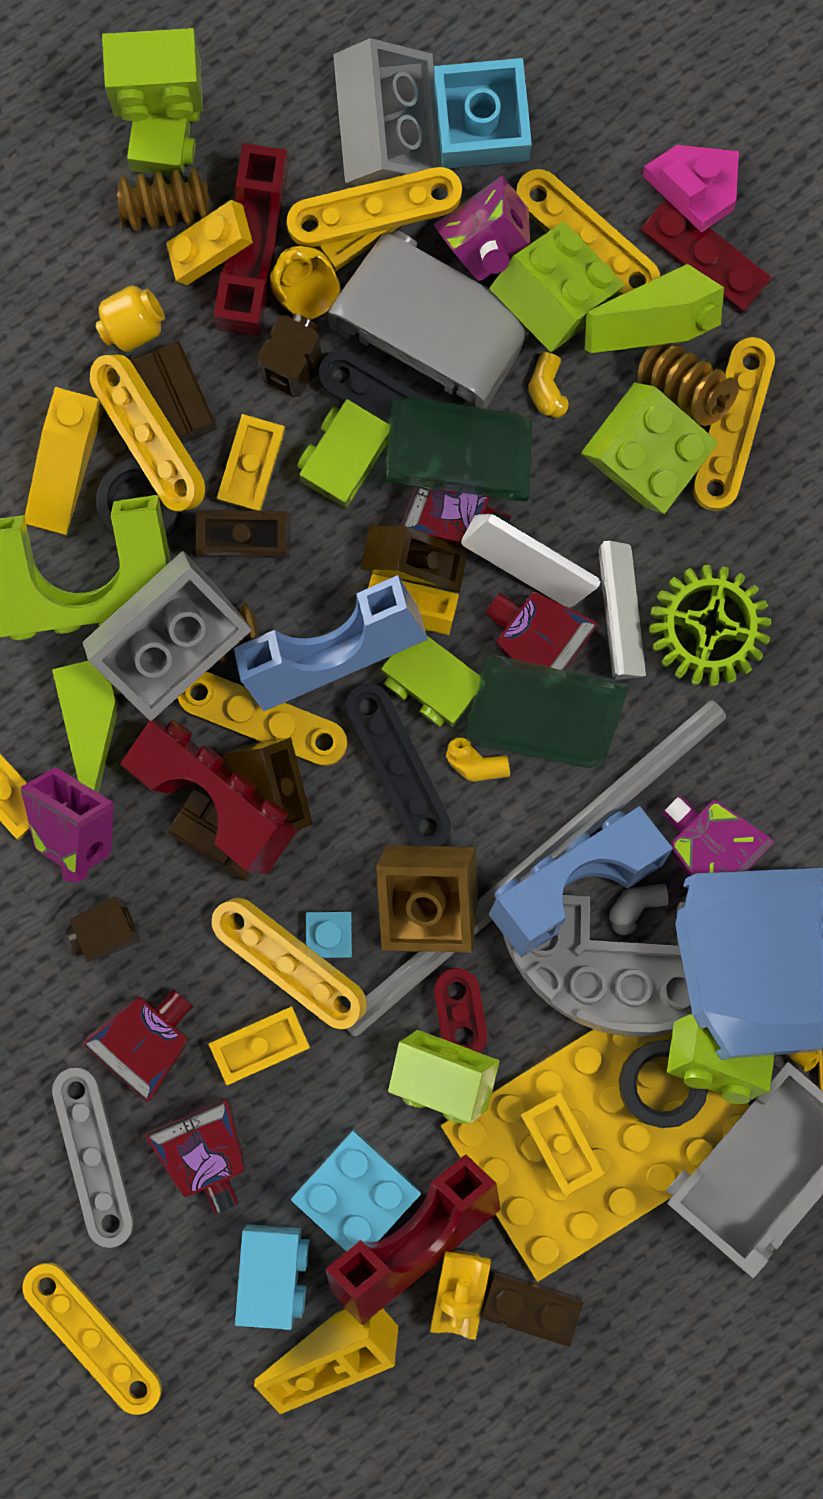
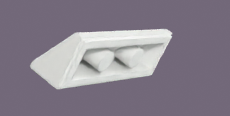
(528, 560)
(621, 610)

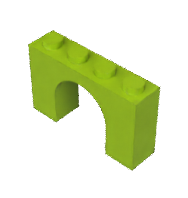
(35, 605)

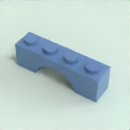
(286, 667)
(622, 851)

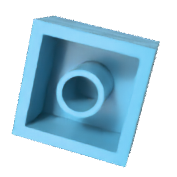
(482, 113)
(356, 1193)
(269, 1277)

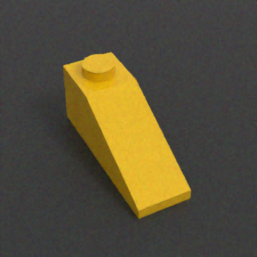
(62, 459)
(330, 1359)

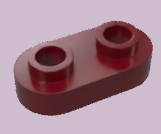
(463, 1012)

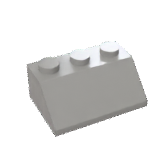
(385, 111)
(165, 636)

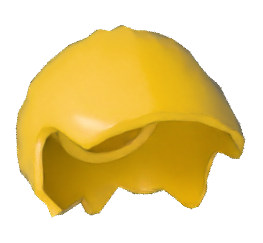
(304, 282)

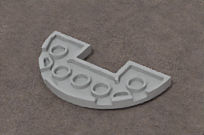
(606, 983)

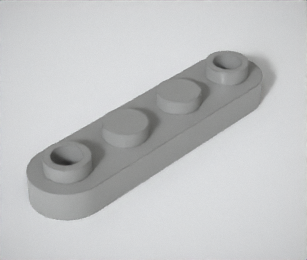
(93, 1157)

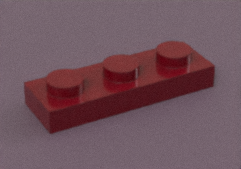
(707, 254)

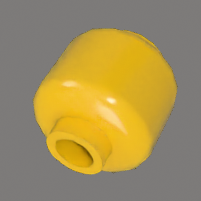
(130, 318)

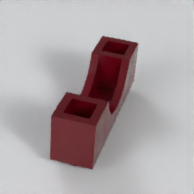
(247, 273)
(248, 828)
(379, 1271)

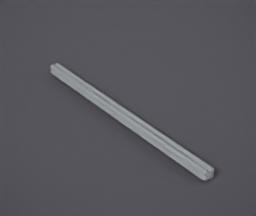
(586, 821)

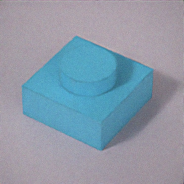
(329, 934)

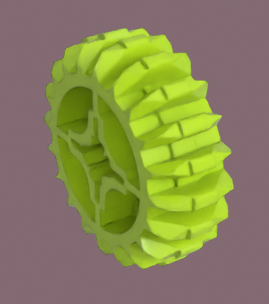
(689, 621)

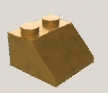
(427, 898)

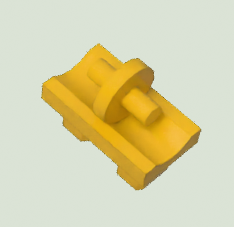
(460, 1293)

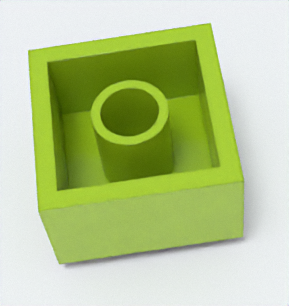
(153, 73)
(555, 285)
(649, 447)

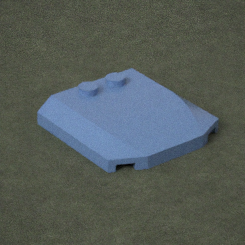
(755, 959)

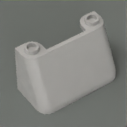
(430, 319)
(759, 1174)

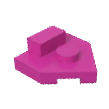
(696, 182)

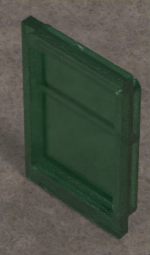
(459, 449)
(545, 712)

